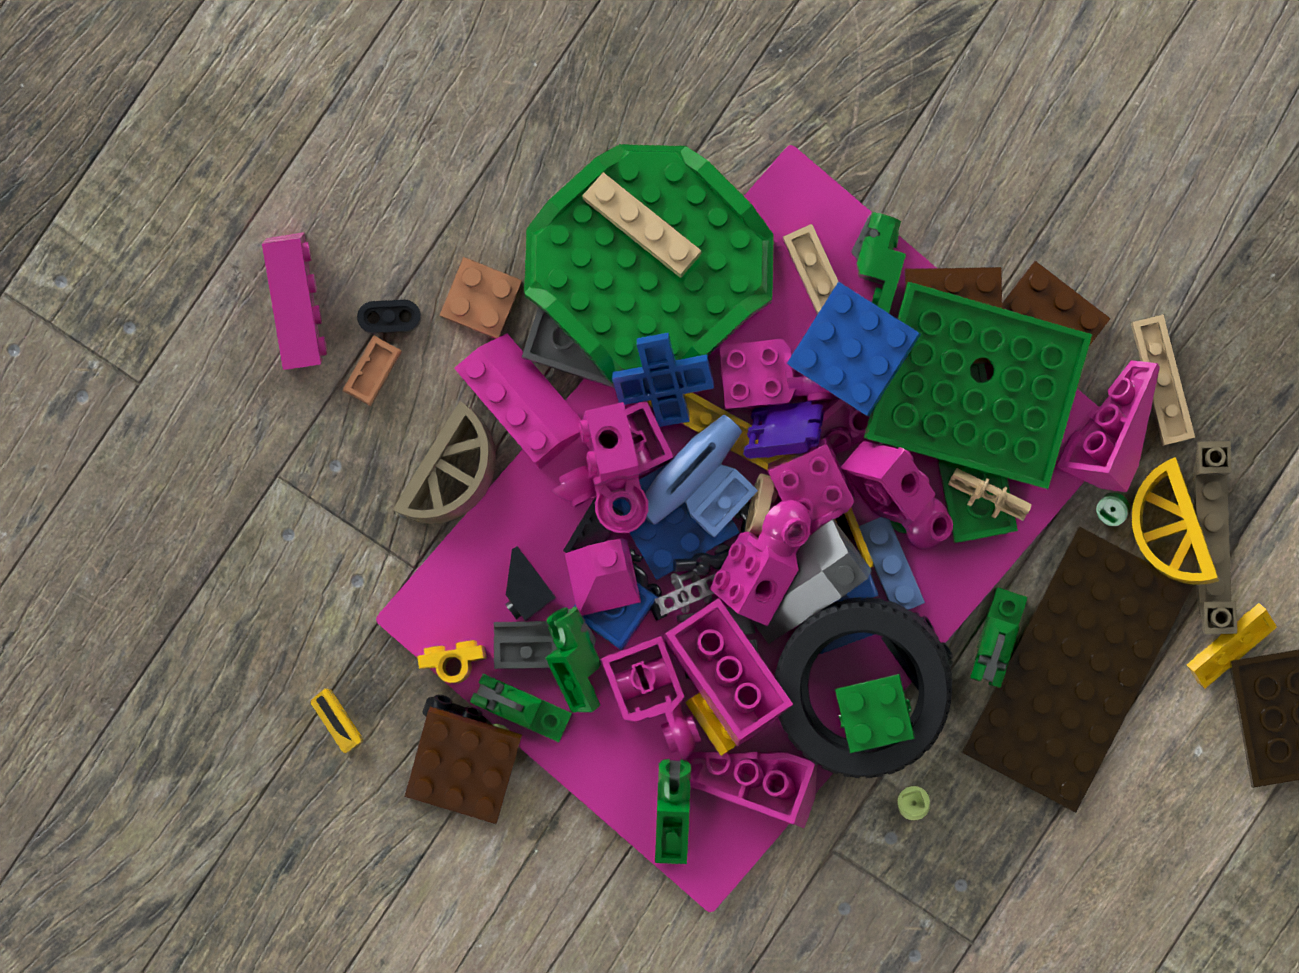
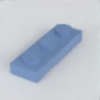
(891, 563)

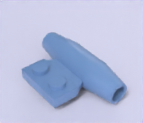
(700, 480)

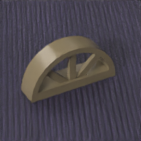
(426, 477)

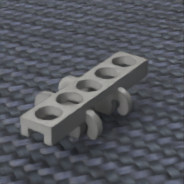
(678, 596)

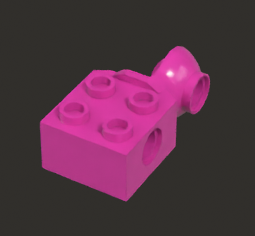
(759, 376)
(649, 447)
(615, 467)
(815, 482)
(898, 492)
(764, 567)
(649, 687)

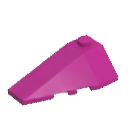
(764, 782)

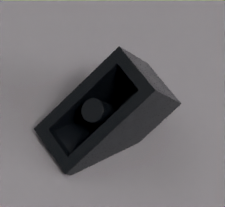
(525, 588)

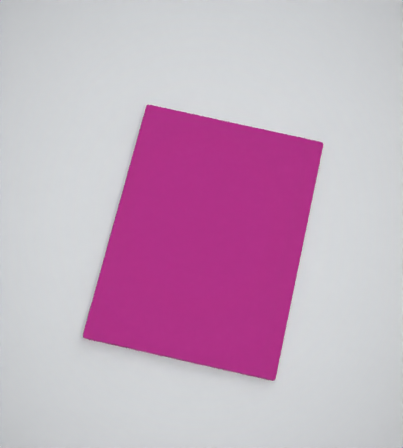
(616, 761)

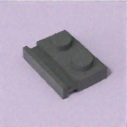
(522, 644)

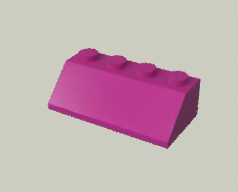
(521, 399)
(727, 671)

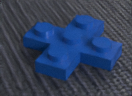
(663, 379)

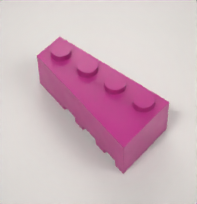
(293, 300)

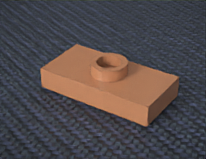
(372, 370)

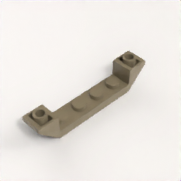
(1211, 506)

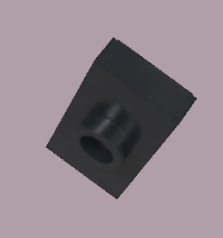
(589, 530)

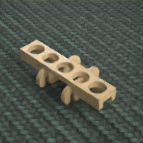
(976, 488)

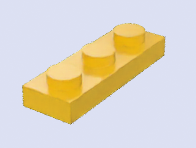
(1228, 647)

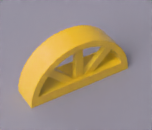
(1185, 510)

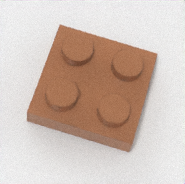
(481, 298)

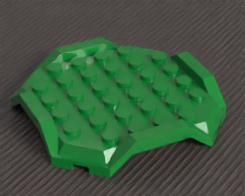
(613, 290)

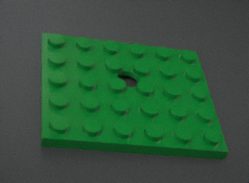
(994, 426)

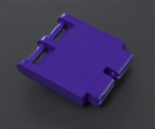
(784, 429)

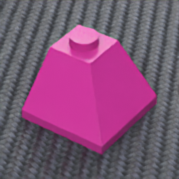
(602, 576)

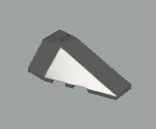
(826, 572)

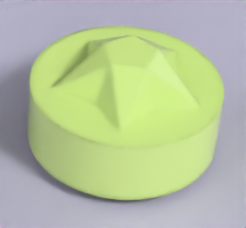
(913, 803)

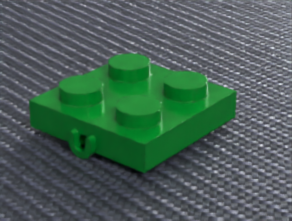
(875, 713)

